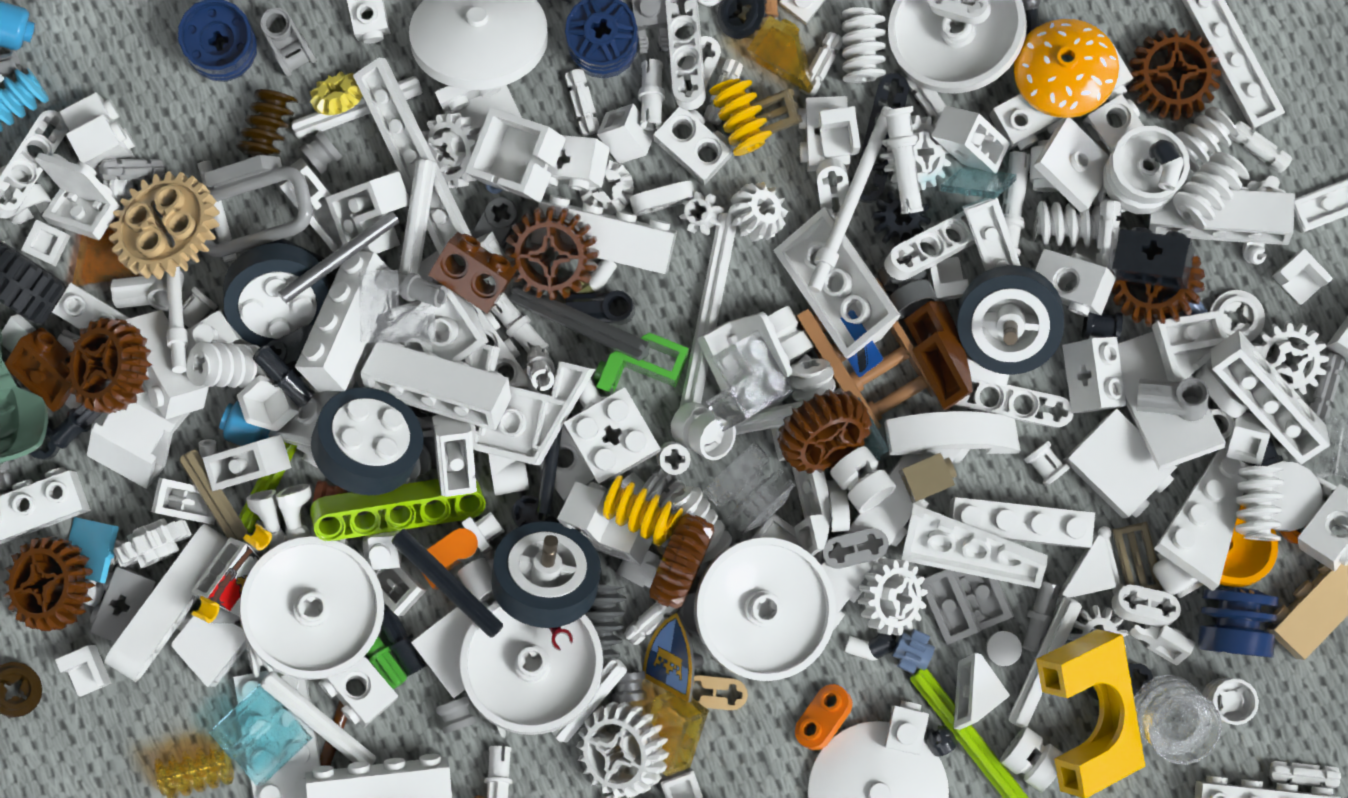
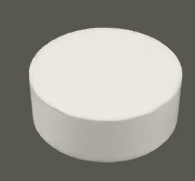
(1003, 648)

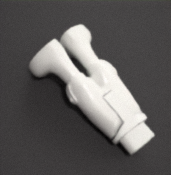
(290, 503)

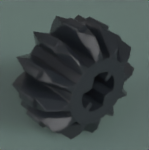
(888, 217)

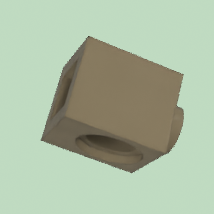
(928, 477)

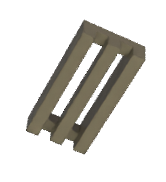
(790, 107)
(1123, 558)

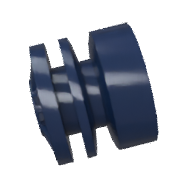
(199, 34)
(614, 50)
(1238, 622)

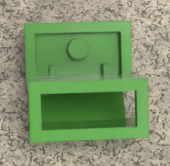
(609, 372)

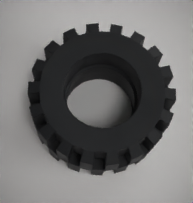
(27, 286)

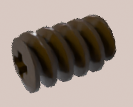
(265, 123)

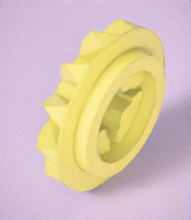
(327, 98)

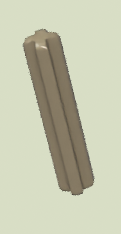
(215, 500)

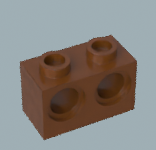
(468, 280)

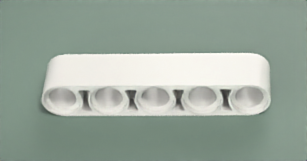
(165, 606)

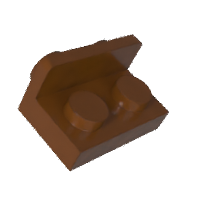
(40, 366)

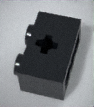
(1167, 269)

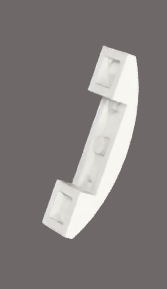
(952, 431)
(815, 503)

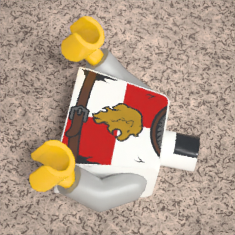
(225, 577)

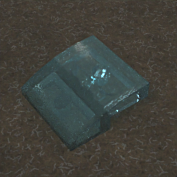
(260, 735)

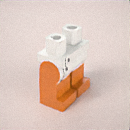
(466, 542)

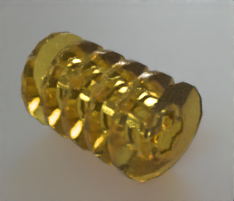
(193, 773)

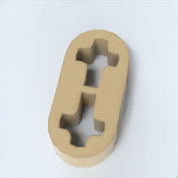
(720, 683)

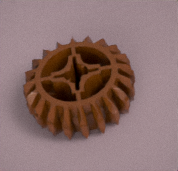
(1201, 71)
(550, 280)
(1155, 307)
(108, 365)
(824, 430)
(681, 561)
(42, 591)

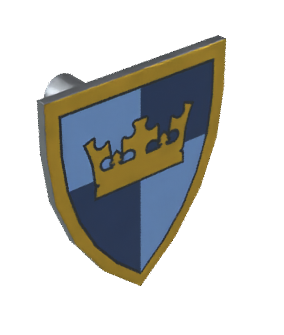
(670, 658)

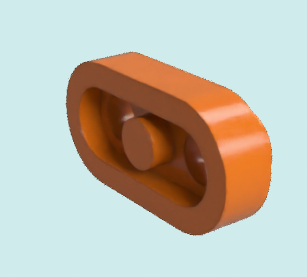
(825, 718)

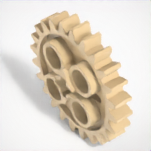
(186, 215)

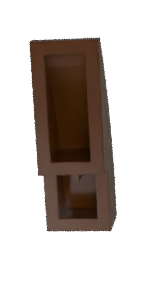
(940, 352)

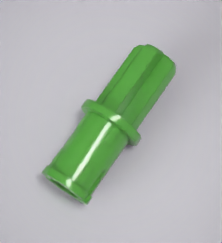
(385, 664)

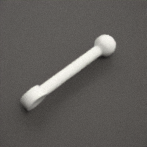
(1105, 532)

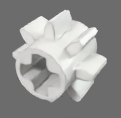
(709, 218)

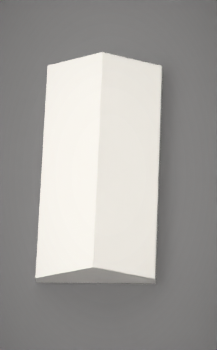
(845, 288)
(456, 332)

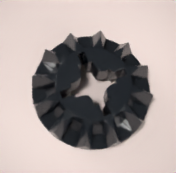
(735, 26)

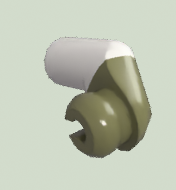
(599, 277)

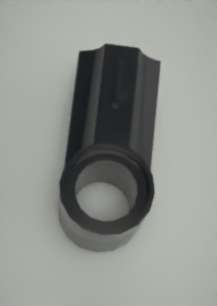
(599, 305)

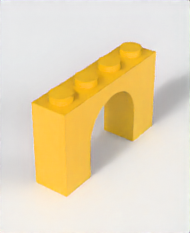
(1115, 744)

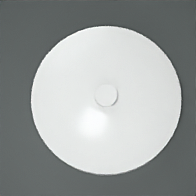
(478, 41)
(951, 53)
(311, 608)
(765, 609)
(526, 682)
(861, 767)

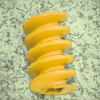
(740, 115)
(639, 512)

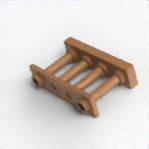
(853, 383)

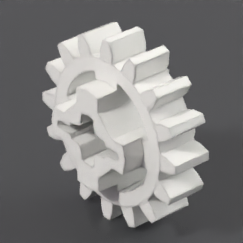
(452, 148)
(928, 154)
(1301, 352)
(152, 543)
(892, 596)

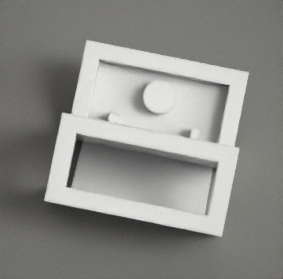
(134, 440)

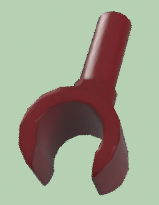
(556, 631)

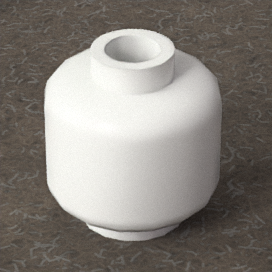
(1173, 578)

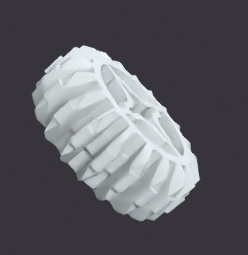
(635, 745)

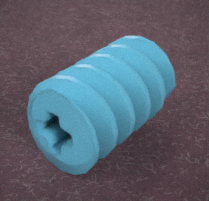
(18, 94)

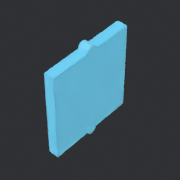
(96, 543)

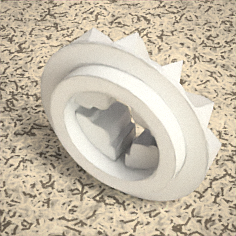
(620, 192)
(1251, 311)

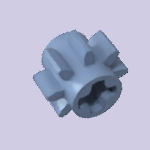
(913, 651)

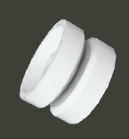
(1134, 177)

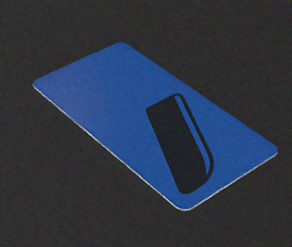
(869, 355)

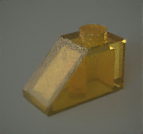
(782, 52)
(681, 726)

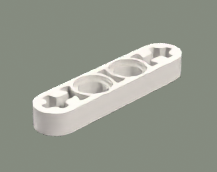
(686, 47)
(27, 163)
(938, 239)
(1006, 400)

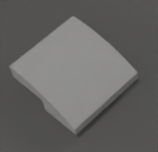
(953, 608)

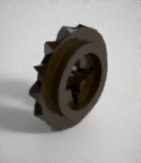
(29, 689)

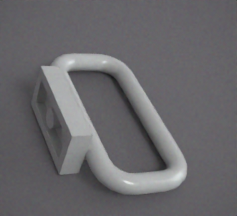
(249, 176)

